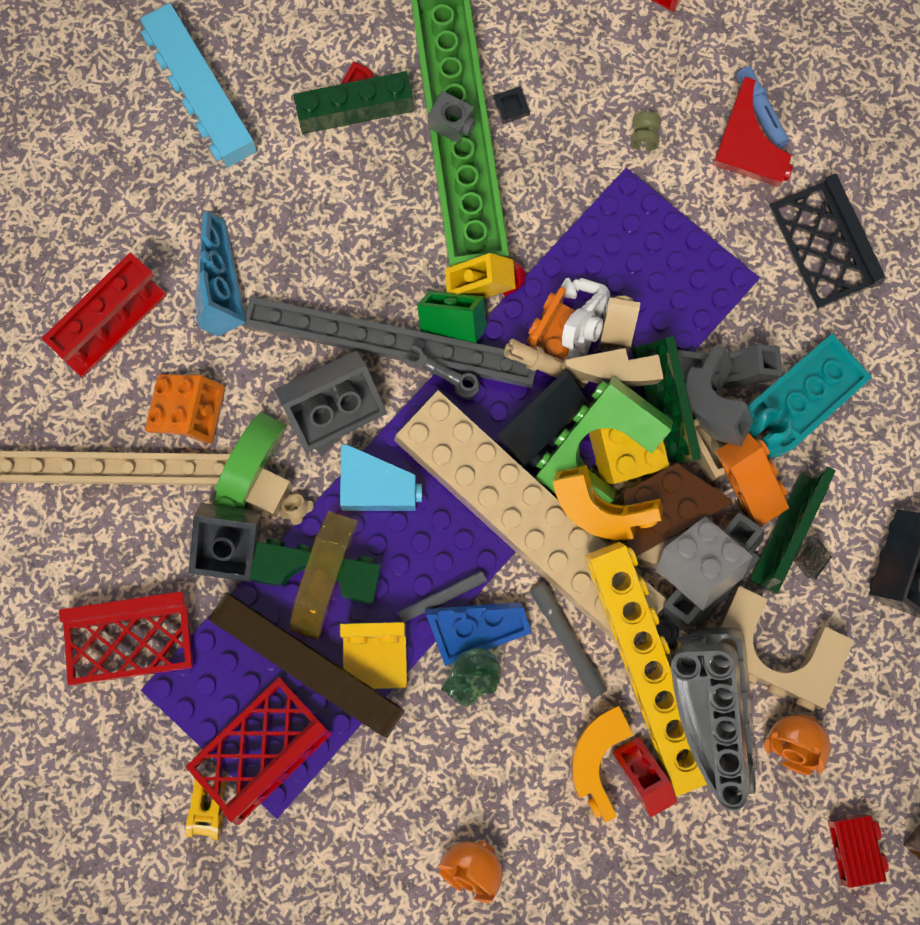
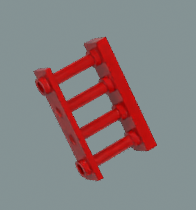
(105, 315)

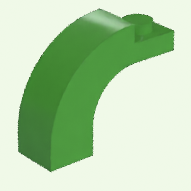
(247, 459)

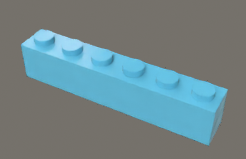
(198, 85)

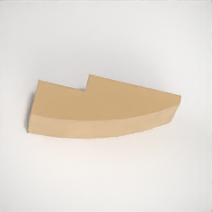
(615, 363)

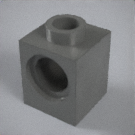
(446, 106)

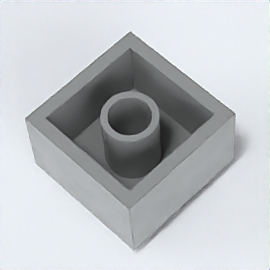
(704, 563)

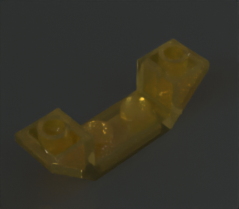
(321, 575)

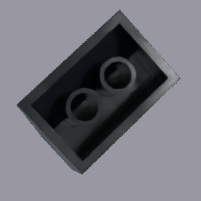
(542, 421)
(898, 569)

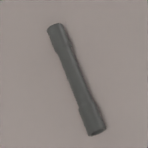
(586, 672)

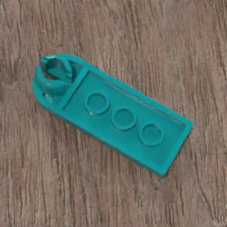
(806, 396)

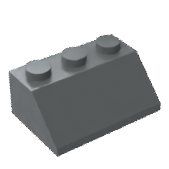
(331, 401)

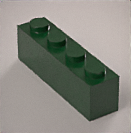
(354, 102)

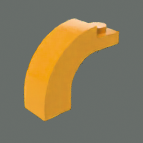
(597, 515)
(587, 755)

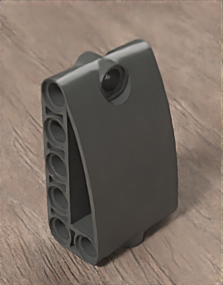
(717, 711)

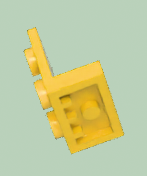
(376, 653)

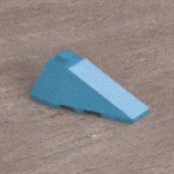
(217, 287)

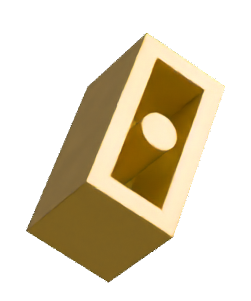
(481, 276)

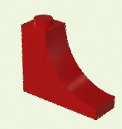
(746, 148)

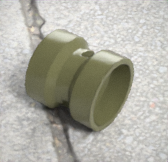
(645, 130)

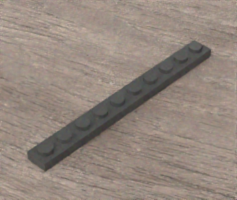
(384, 340)

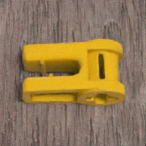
(199, 814)

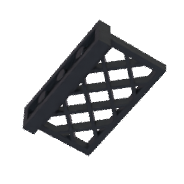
(850, 230)

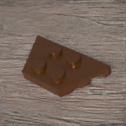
(683, 500)

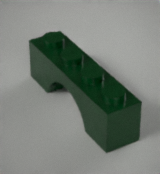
(278, 564)

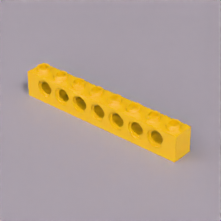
(603, 565)

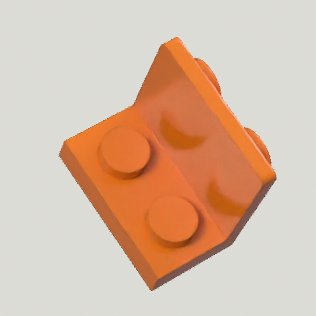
(549, 331)
(185, 406)

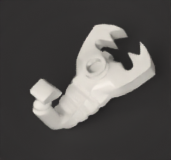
(586, 322)

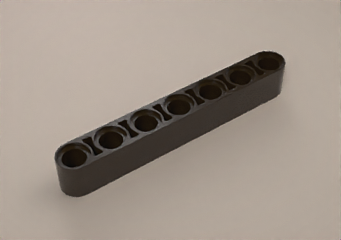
(307, 665)

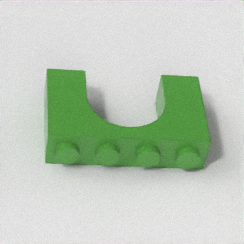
(613, 408)

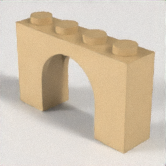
(809, 683)

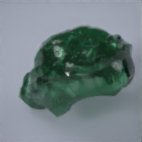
(472, 676)

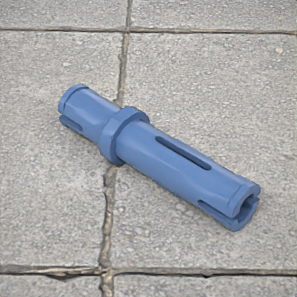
(764, 110)

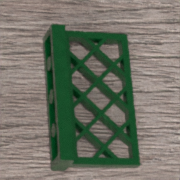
(672, 400)
(790, 530)

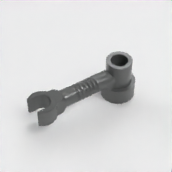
(452, 376)

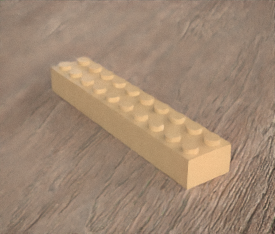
(511, 504)

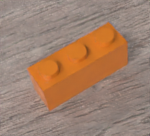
(754, 479)

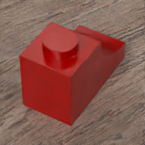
(645, 777)

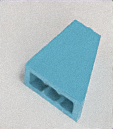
(375, 484)

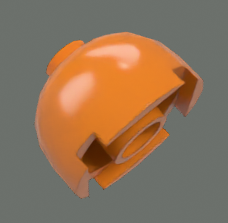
(805, 746)
(473, 868)

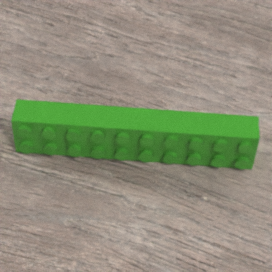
(464, 169)

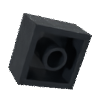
(224, 541)

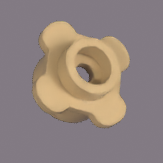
(295, 508)

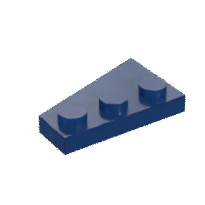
(476, 627)

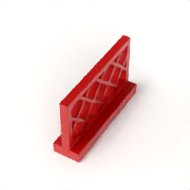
(124, 611)
(270, 775)

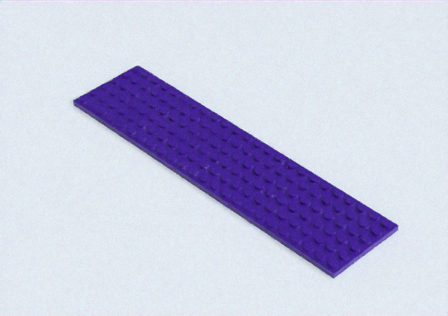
(624, 241)

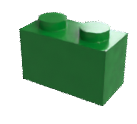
(452, 315)

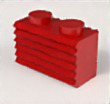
(858, 850)

